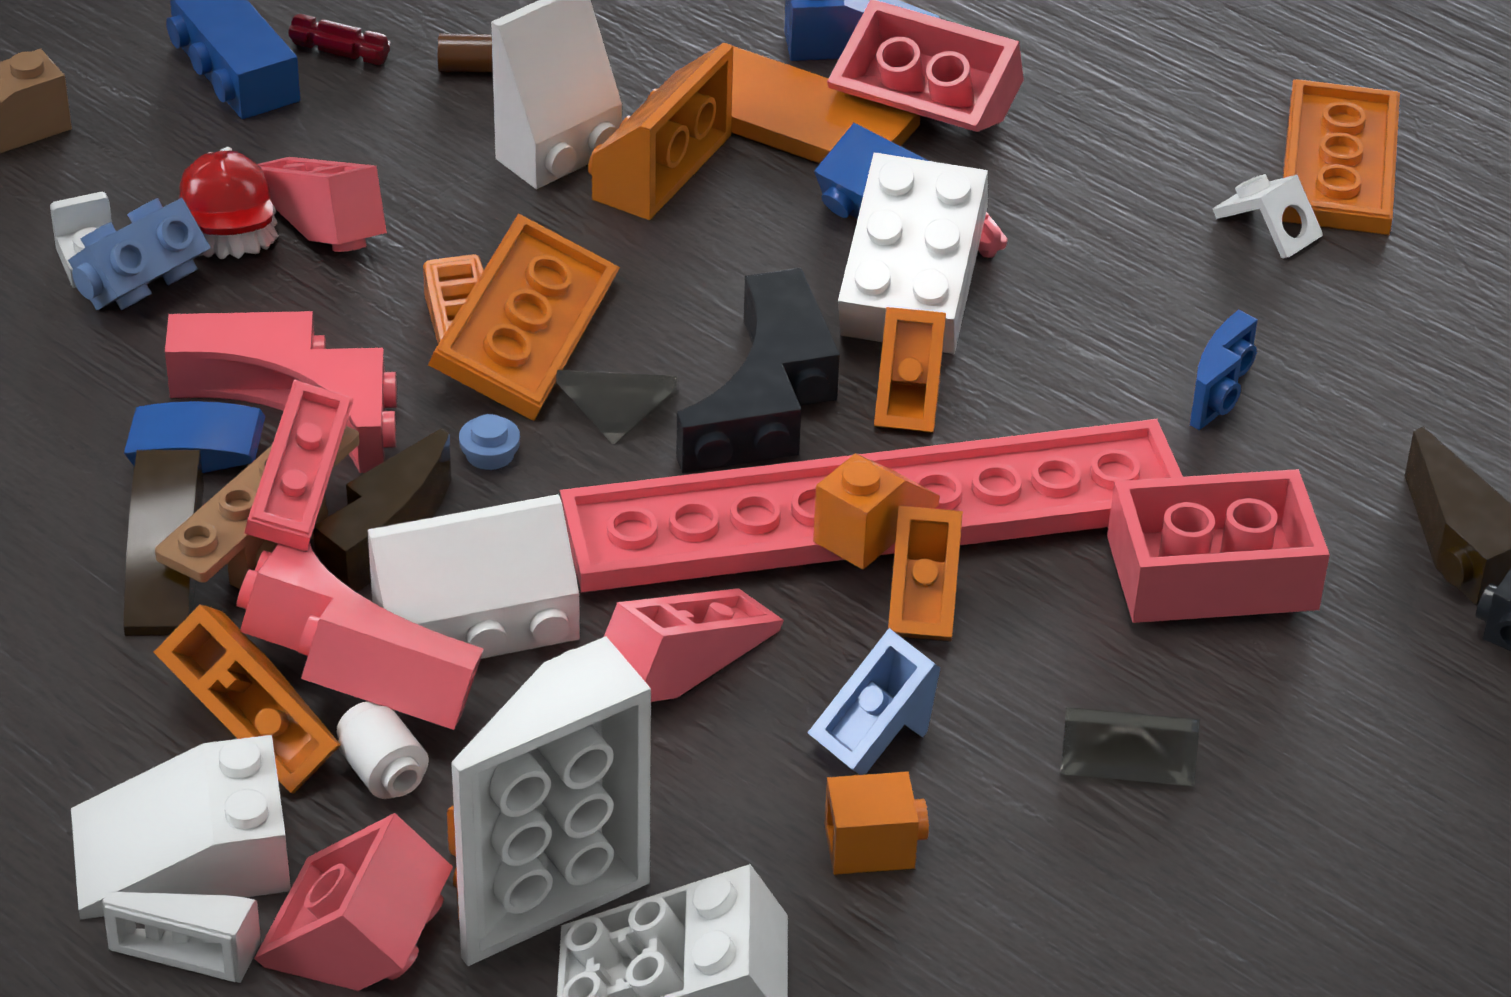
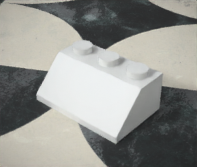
(482, 575)

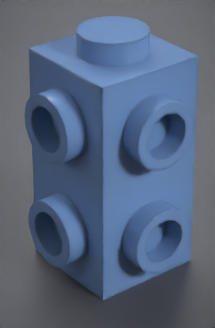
(124, 261)

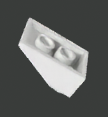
(551, 89)
(186, 828)

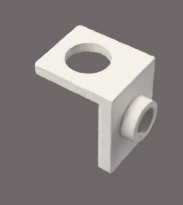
(1272, 199)

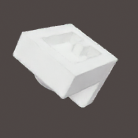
(73, 220)

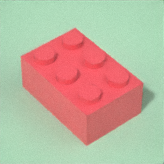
(1217, 546)

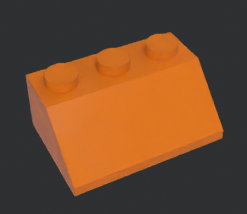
(666, 137)

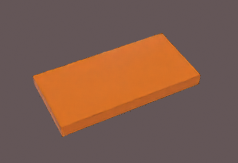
(800, 112)
(1343, 153)
(524, 317)

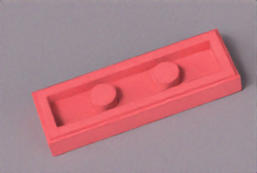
(299, 466)

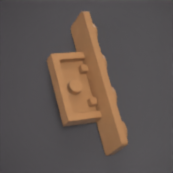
(217, 529)

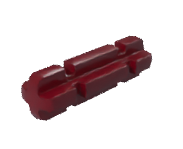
(339, 39)

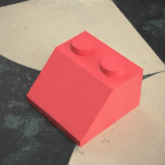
(358, 908)

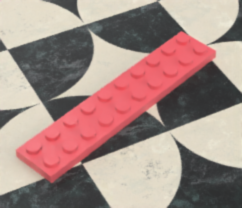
(766, 513)

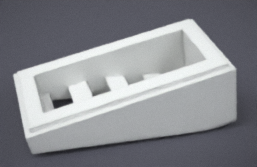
(185, 930)

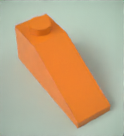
(247, 692)

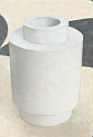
(381, 750)

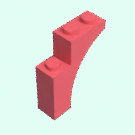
(261, 355)
(354, 641)

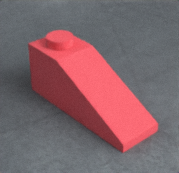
(327, 200)
(688, 636)

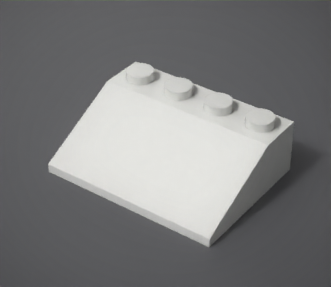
(553, 801)

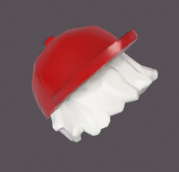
(230, 203)

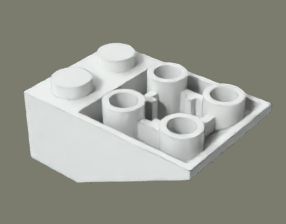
(686, 942)

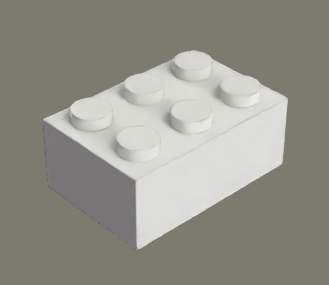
(913, 244)

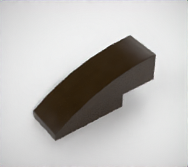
(392, 493)
(163, 496)

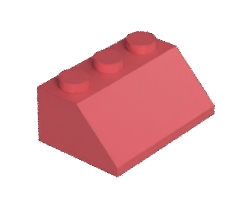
(930, 67)

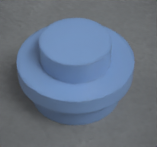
(489, 441)

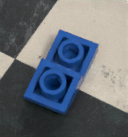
(1221, 364)
(221, 431)

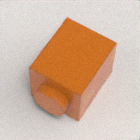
(873, 822)

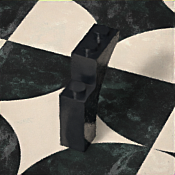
(787, 367)

